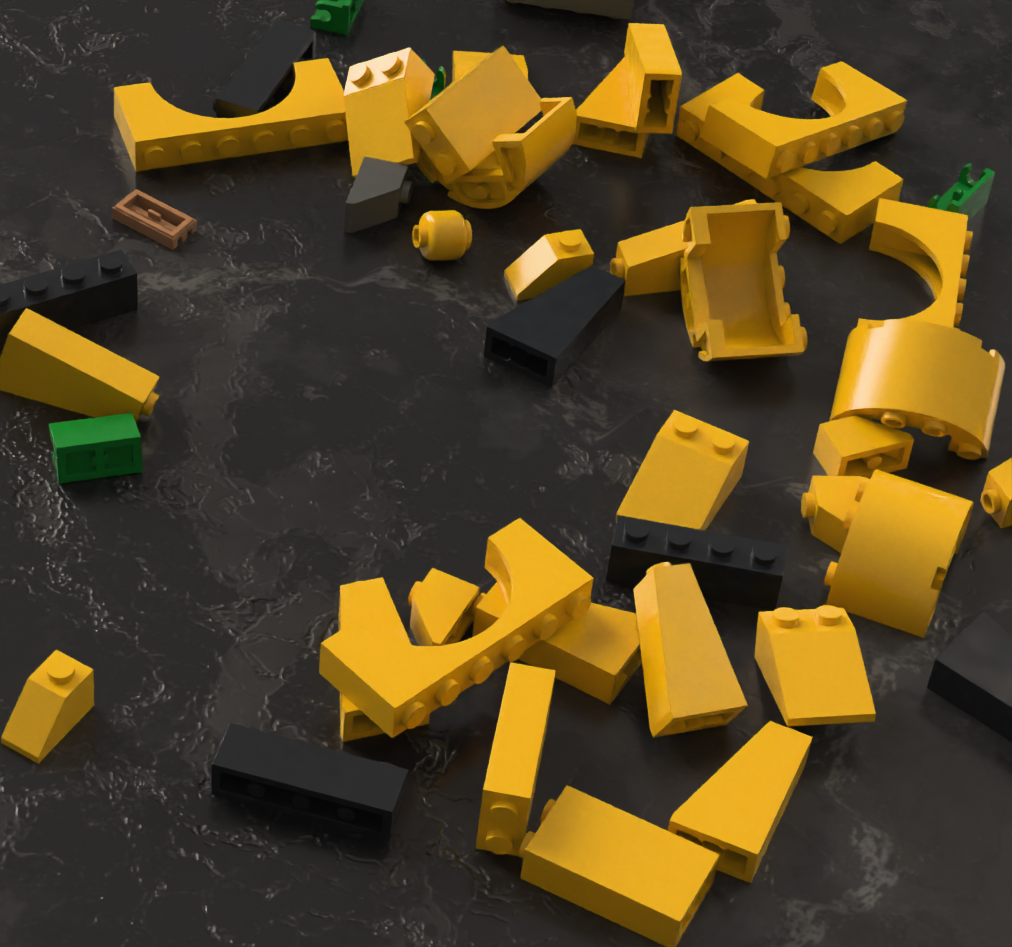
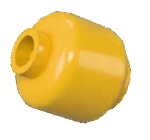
(442, 235)

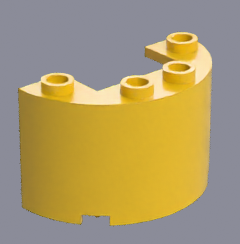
(516, 159)
(735, 283)
(922, 380)
(897, 551)

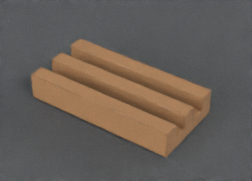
(152, 222)

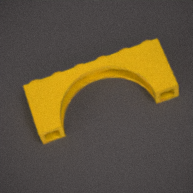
(167, 136)
(777, 144)
(828, 200)
(931, 245)
(406, 682)

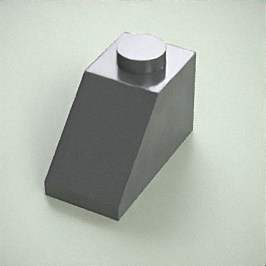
(376, 194)

